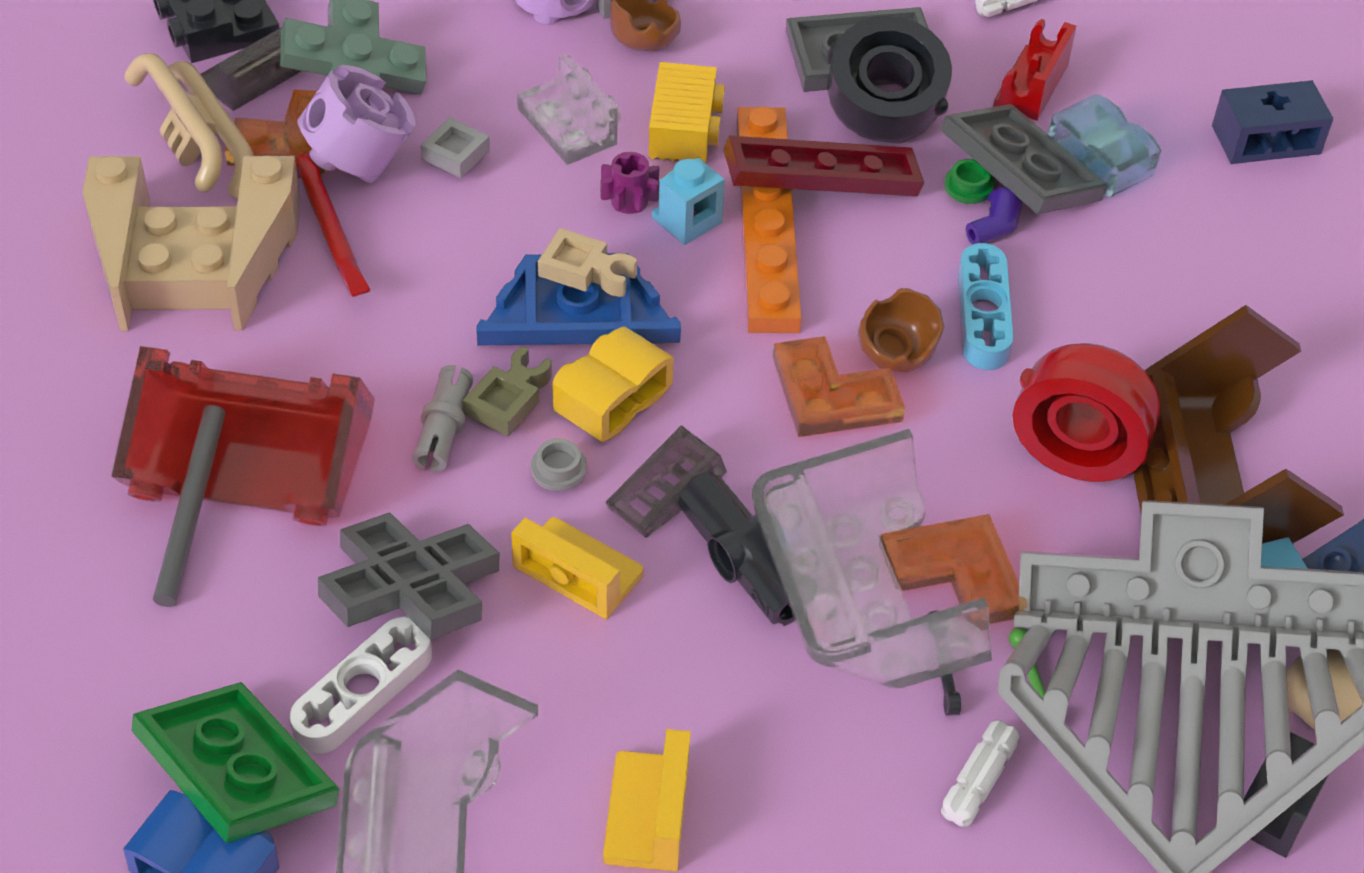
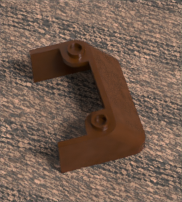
(1205, 395)

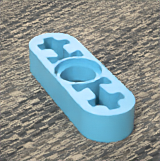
(976, 321)

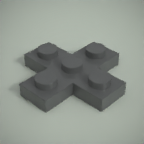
(409, 574)

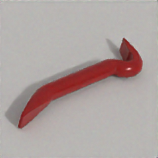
(330, 225)

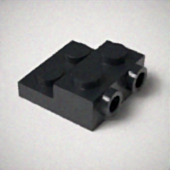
(215, 26)

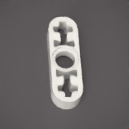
(354, 708)

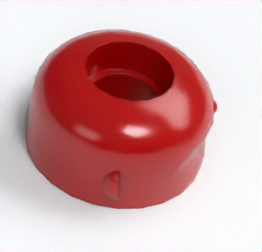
(1087, 412)

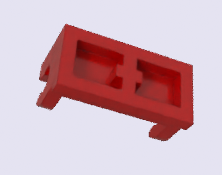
(1037, 71)

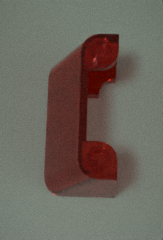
(279, 443)

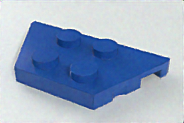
(551, 313)

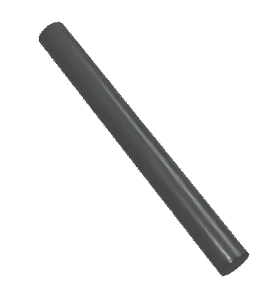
(189, 507)

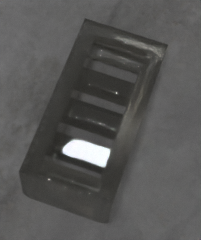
(666, 459)

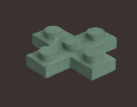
(353, 41)

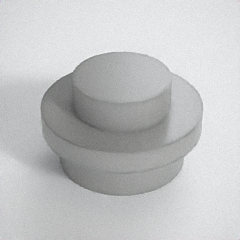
(558, 465)

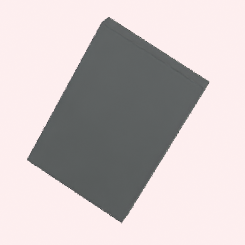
(814, 35)
(1024, 158)

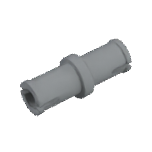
(442, 419)

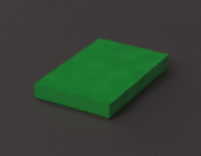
(234, 761)

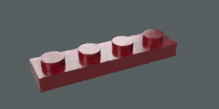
(822, 166)

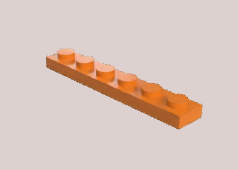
(769, 237)

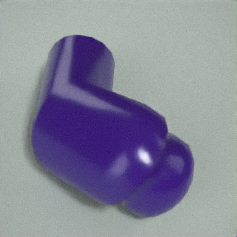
(1001, 220)

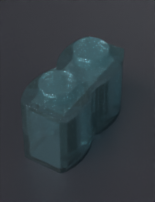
(1106, 142)

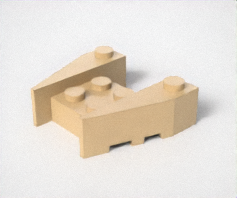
(190, 253)

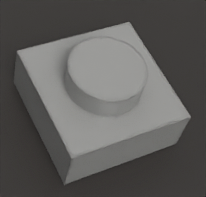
(455, 147)

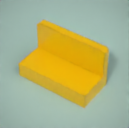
(574, 564)
(648, 806)

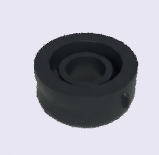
(894, 52)

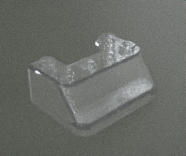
(826, 545)

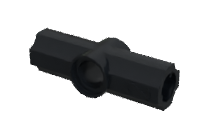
(735, 543)

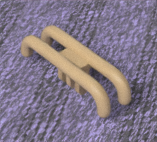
(193, 119)

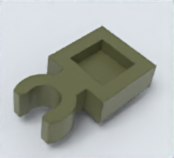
(508, 397)

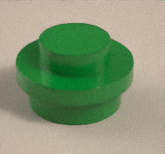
(968, 182)

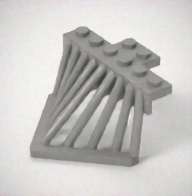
(1196, 583)

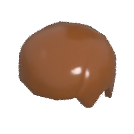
(644, 23)
(901, 330)

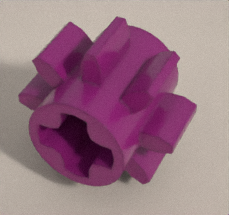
(629, 182)

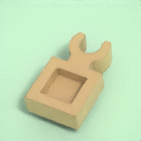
(581, 260)

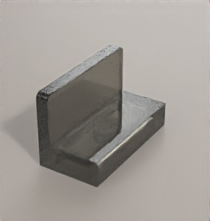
(249, 72)

